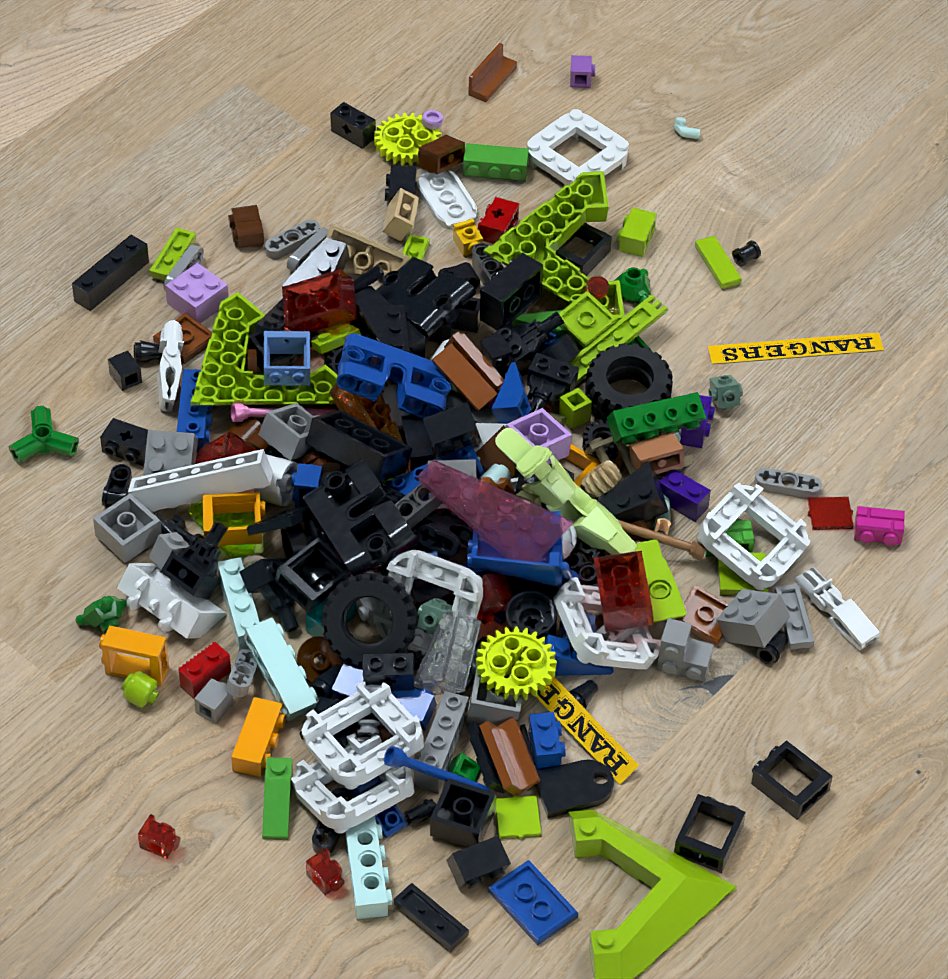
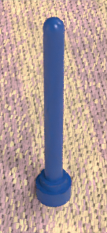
(566, 572)
(397, 758)

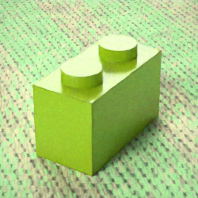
(636, 231)

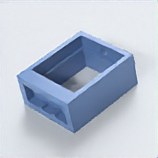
(298, 344)

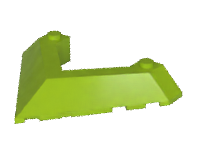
(550, 227)
(224, 366)
(677, 898)

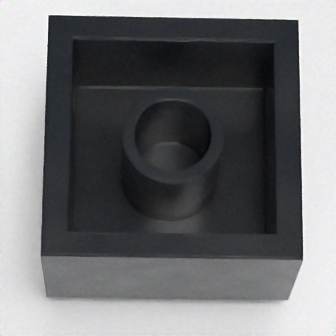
(462, 814)

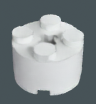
(280, 489)

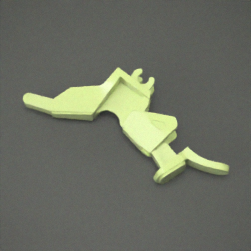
(557, 490)

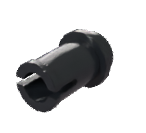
(420, 812)

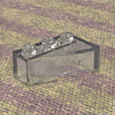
(449, 654)

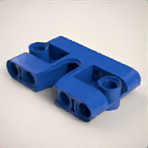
(420, 384)

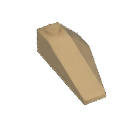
(365, 252)

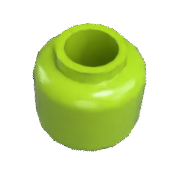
(140, 689)

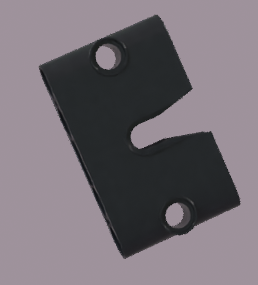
(426, 297)
(354, 522)

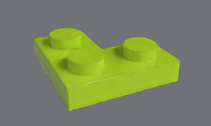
(333, 337)

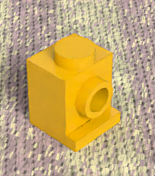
(466, 236)

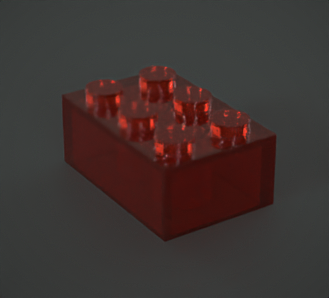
(319, 302)
(623, 591)

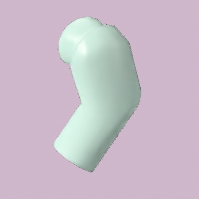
(683, 130)

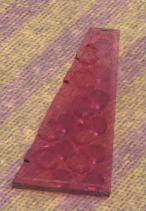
(504, 520)

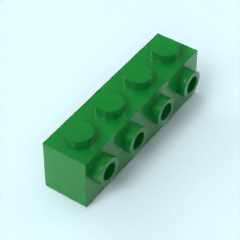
(656, 418)

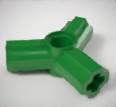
(43, 438)

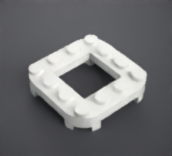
(576, 124)
(749, 500)
(415, 563)
(590, 646)
(369, 699)
(338, 813)

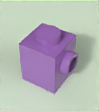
(581, 71)

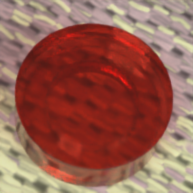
(597, 287)

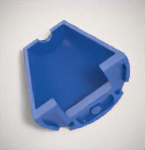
(545, 571)

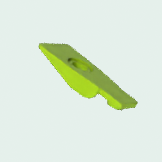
(662, 587)

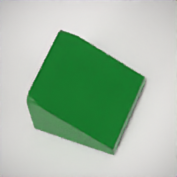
(464, 767)

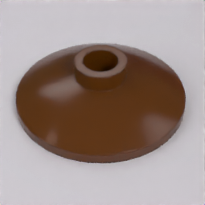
(317, 648)

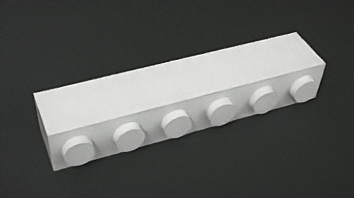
(191, 482)

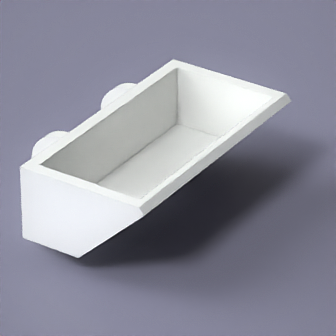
(168, 601)

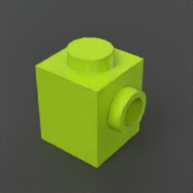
(576, 408)

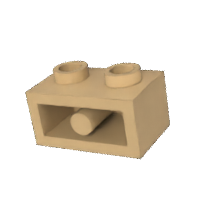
(401, 215)

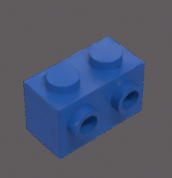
(304, 481)
(545, 741)

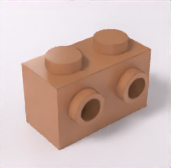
(661, 451)

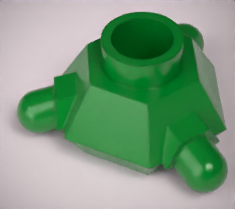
(634, 284)
(103, 613)

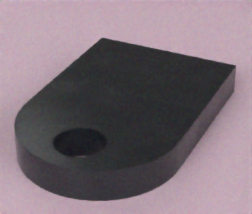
(573, 787)

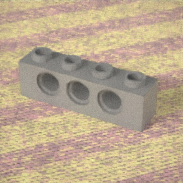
(442, 739)

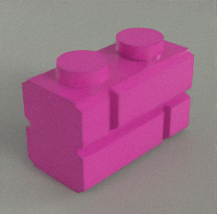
(879, 525)

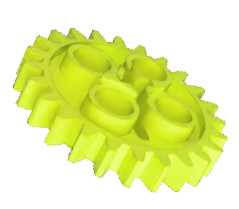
(402, 137)
(535, 673)

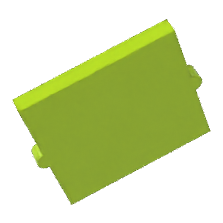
(518, 817)

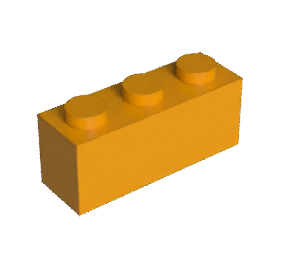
(258, 737)

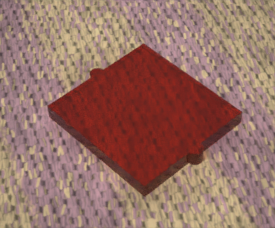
(830, 513)

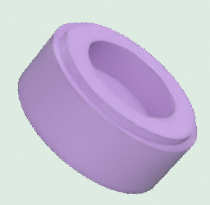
(432, 119)

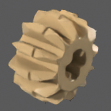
(601, 479)

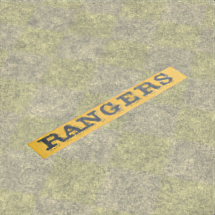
(795, 348)
(586, 729)

